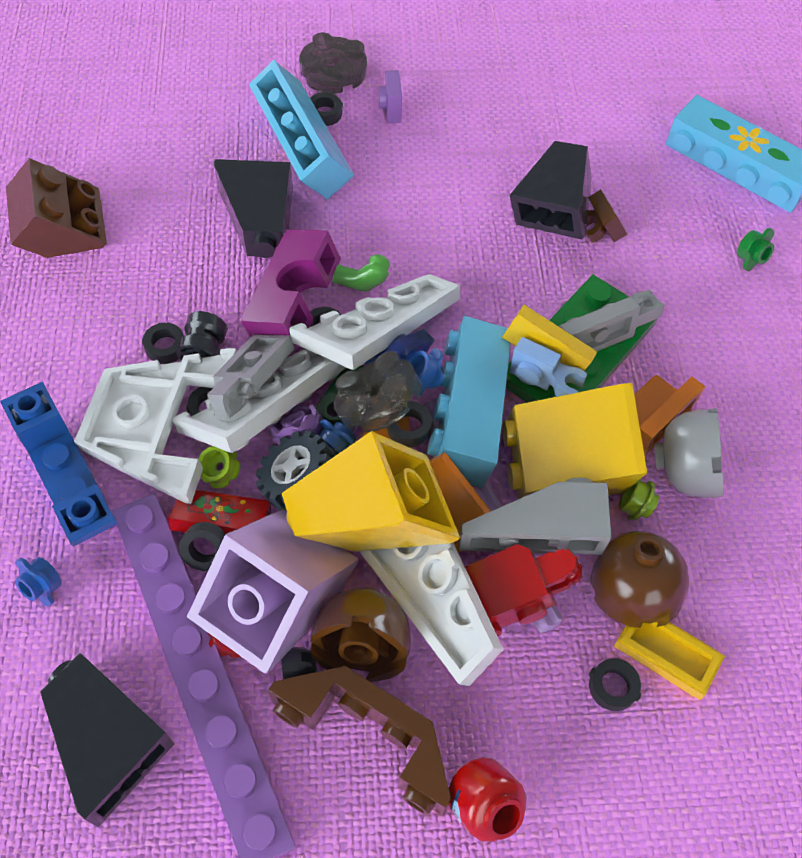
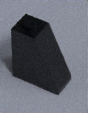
(556, 192)
(257, 201)
(100, 737)

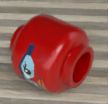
(487, 800)

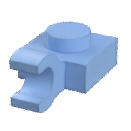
(542, 368)

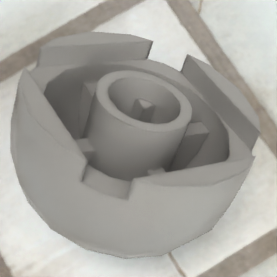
(693, 454)

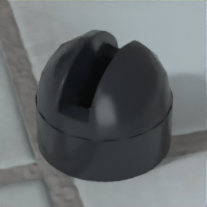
(298, 662)

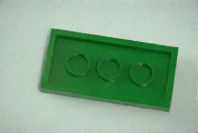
(587, 299)

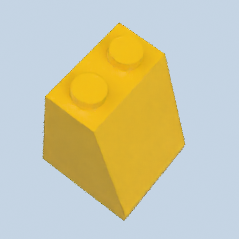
(576, 437)
(371, 499)

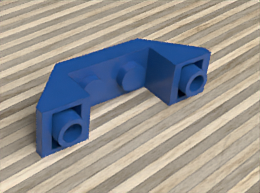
(59, 464)

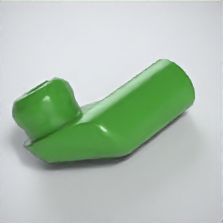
(364, 278)

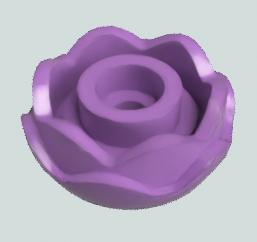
(298, 419)

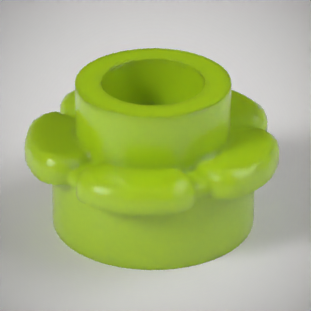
(211, 458)
(639, 500)

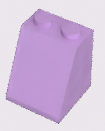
(268, 589)

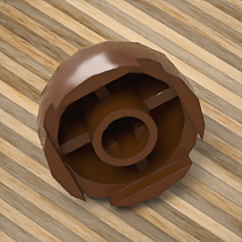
(640, 579)
(362, 632)

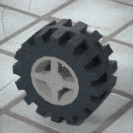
(290, 463)

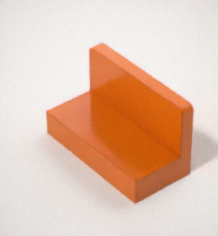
(661, 403)

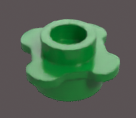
(756, 248)

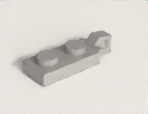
(615, 320)
(247, 372)

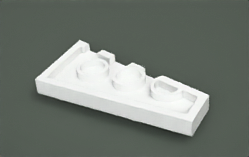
(376, 322)
(283, 390)
(441, 604)

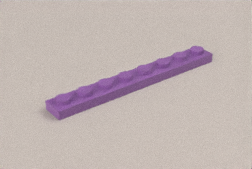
(203, 685)

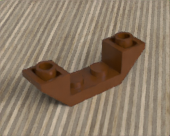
(310, 695)

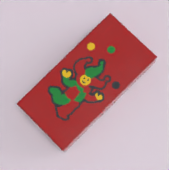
(223, 510)

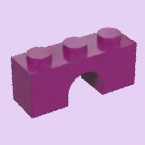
(299, 263)

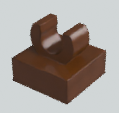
(604, 218)

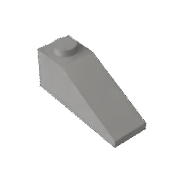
(556, 517)

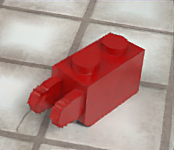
(519, 585)

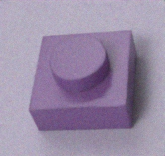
(391, 96)

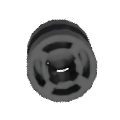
(203, 335)

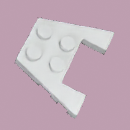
(134, 416)

